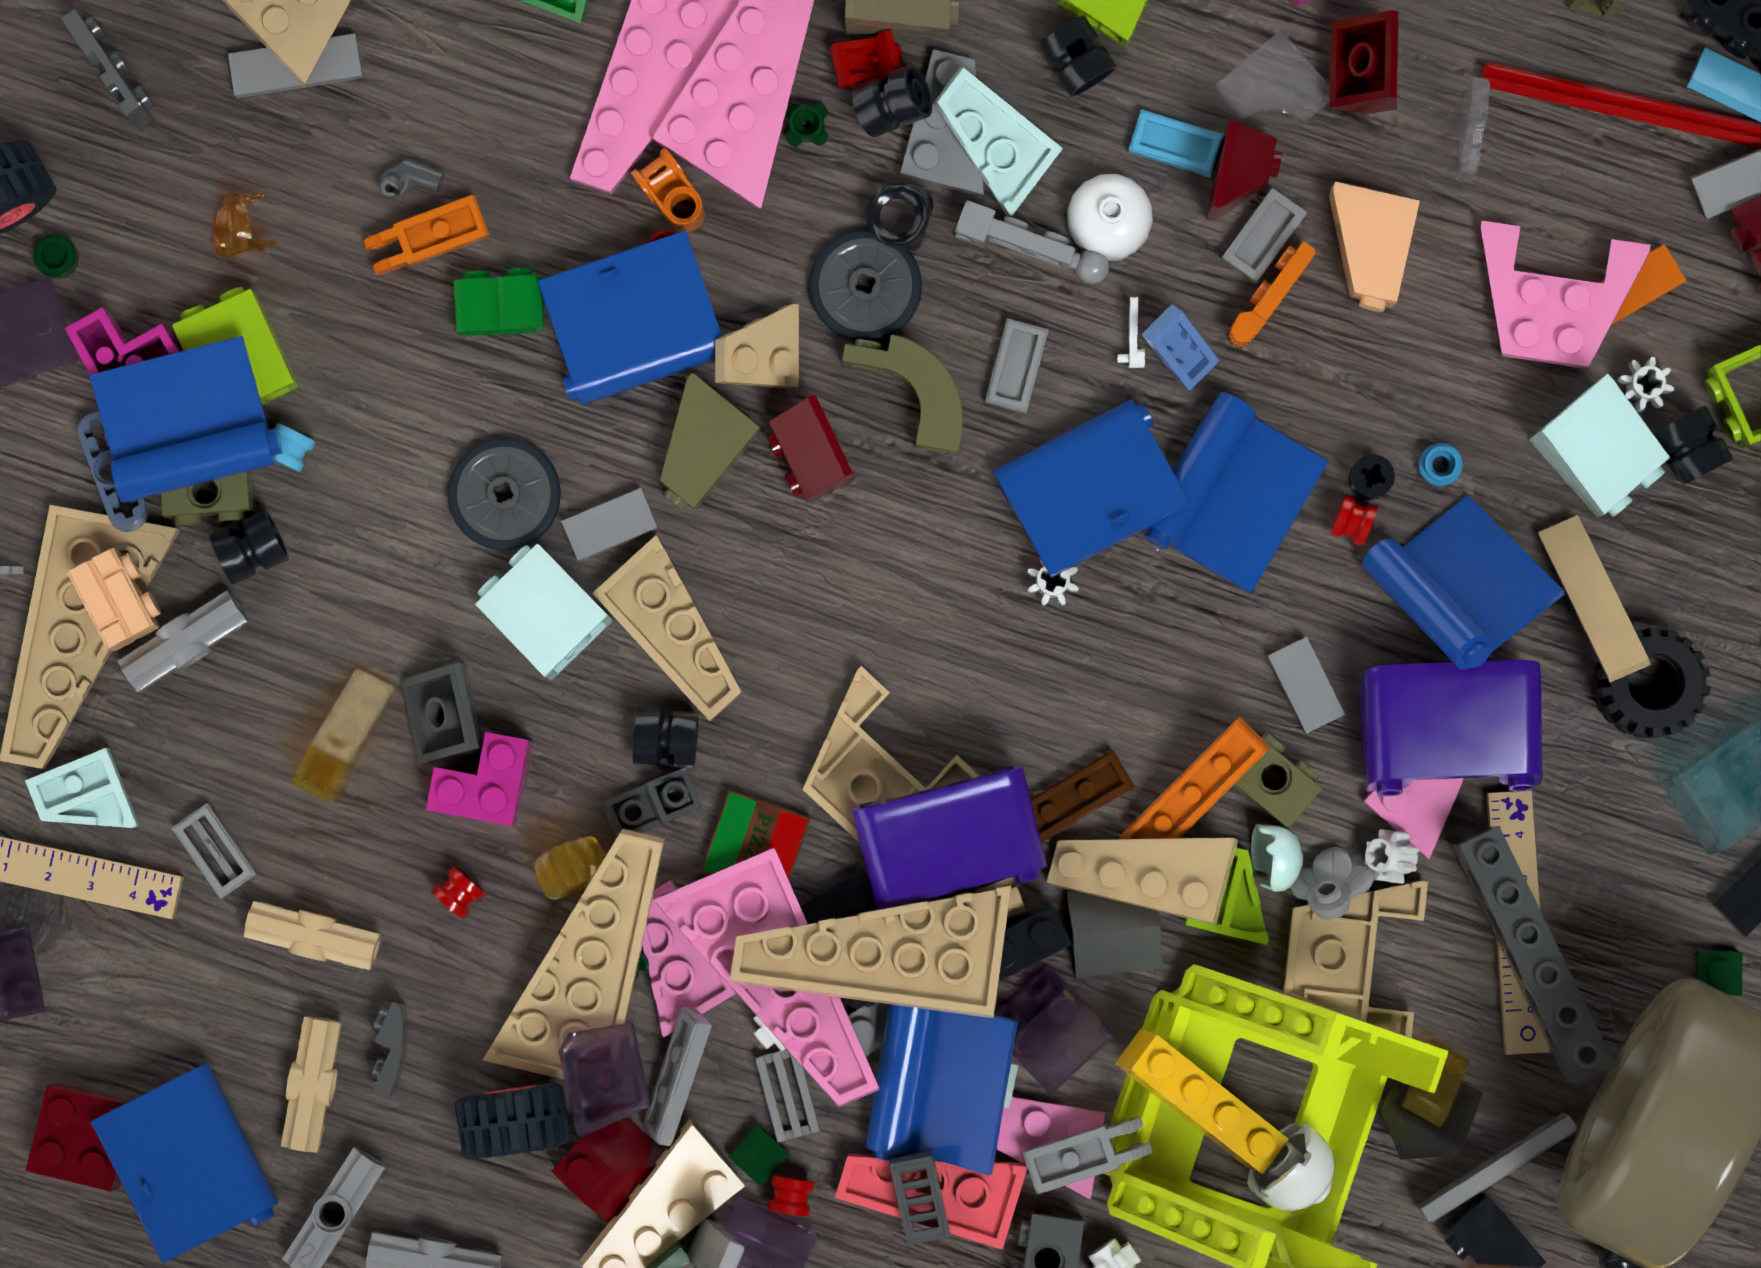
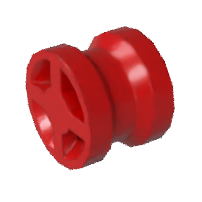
(1353, 520)
(458, 892)
(790, 1195)

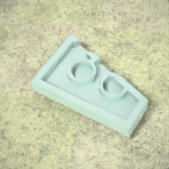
(997, 139)

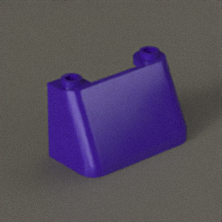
(1451, 724)
(950, 838)

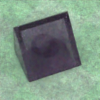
(603, 1076)

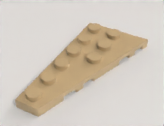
(907, 955)

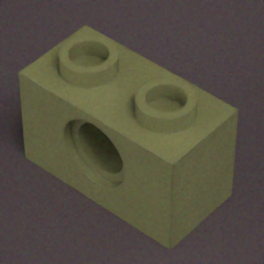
(232, 502)
(1292, 797)

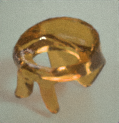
(236, 240)

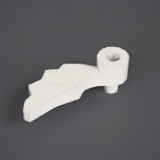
(1136, 356)

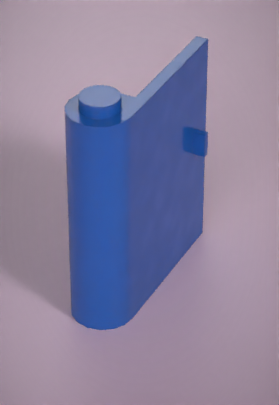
(631, 318)
(184, 419)
(1091, 487)
(1241, 491)
(1463, 583)
(941, 1086)
(185, 1163)

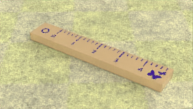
(1515, 817)
(89, 878)

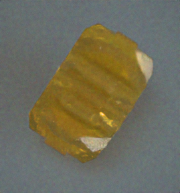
(568, 867)

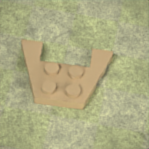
(856, 768)
(1334, 958)

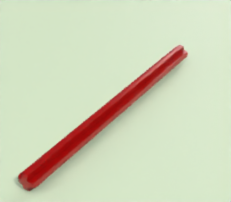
(1623, 105)

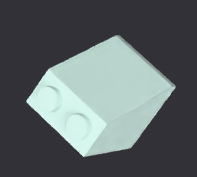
(1602, 448)
(542, 610)

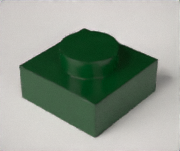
(1720, 970)

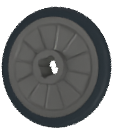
(855, 312)
(518, 519)

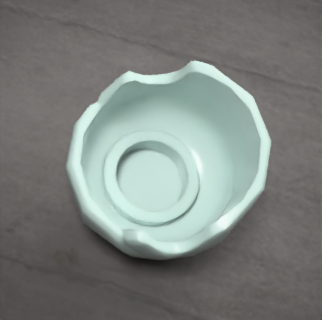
(1277, 854)

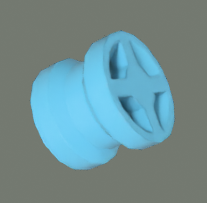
(293, 447)

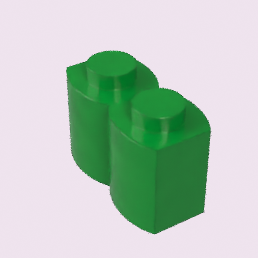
(498, 304)

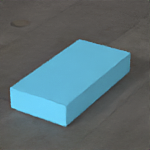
(1727, 83)
(1175, 143)

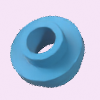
(1452, 458)

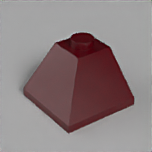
(1242, 168)
(608, 1166)

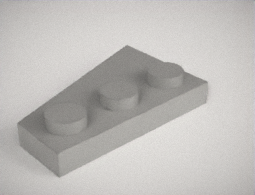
(933, 149)

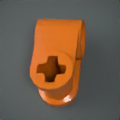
(666, 186)

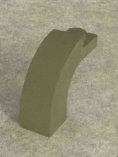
(929, 380)

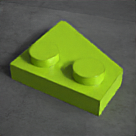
(1240, 908)

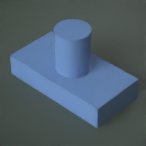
(1180, 347)

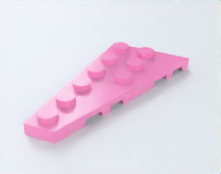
(646, 74)
(810, 1026)

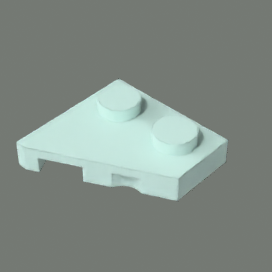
(83, 793)

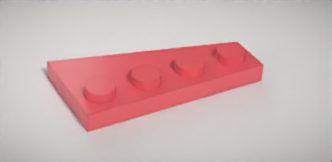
(975, 1203)

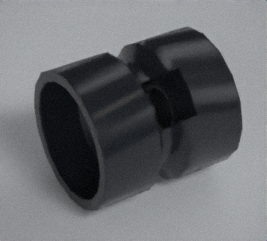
(1086, 68)
(888, 102)
(1694, 445)
(249, 546)
(665, 737)

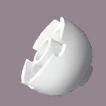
(1110, 216)
(1298, 1173)

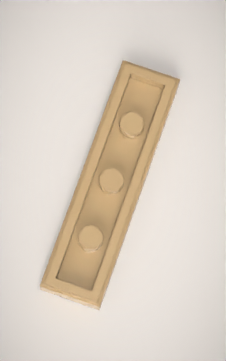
(1594, 598)

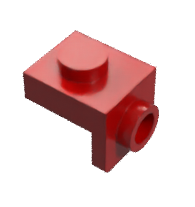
(865, 59)

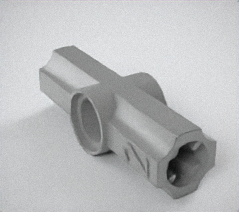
(183, 641)
(350, 1189)
(425, 1252)

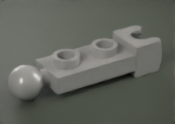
(978, 226)

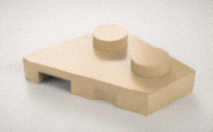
(761, 352)

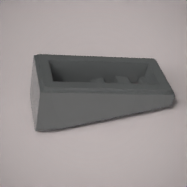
(914, 1163)

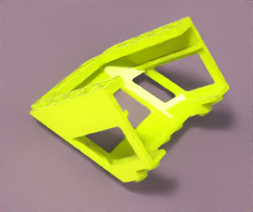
(1339, 1103)

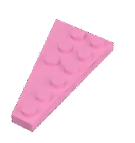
(739, 97)

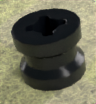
(1367, 484)

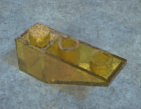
(343, 737)

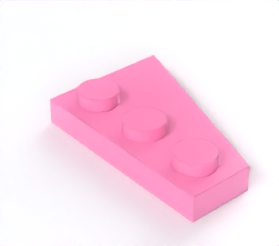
(1036, 1122)

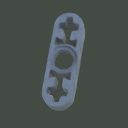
(104, 487)

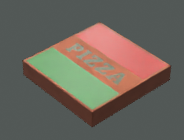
(750, 828)

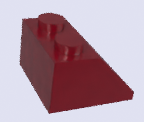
(1365, 63)
(810, 450)

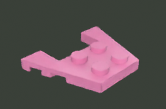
(1551, 315)

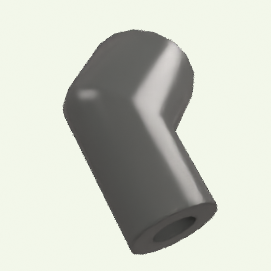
(408, 175)

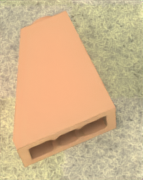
(1373, 241)

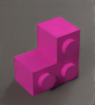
(105, 346)
(491, 794)

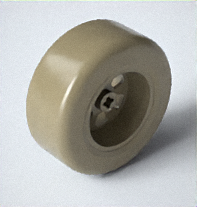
(1667, 1127)

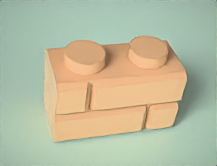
(114, 598)

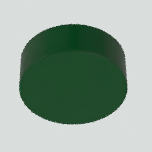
(56, 256)

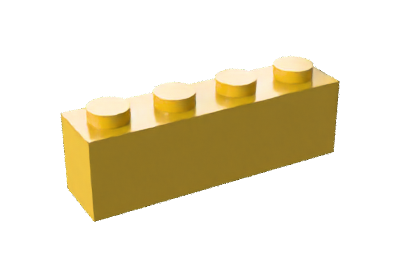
(1201, 1101)

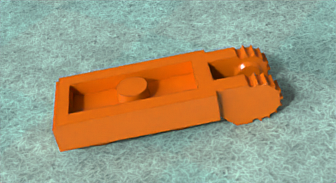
(430, 234)
(1270, 296)

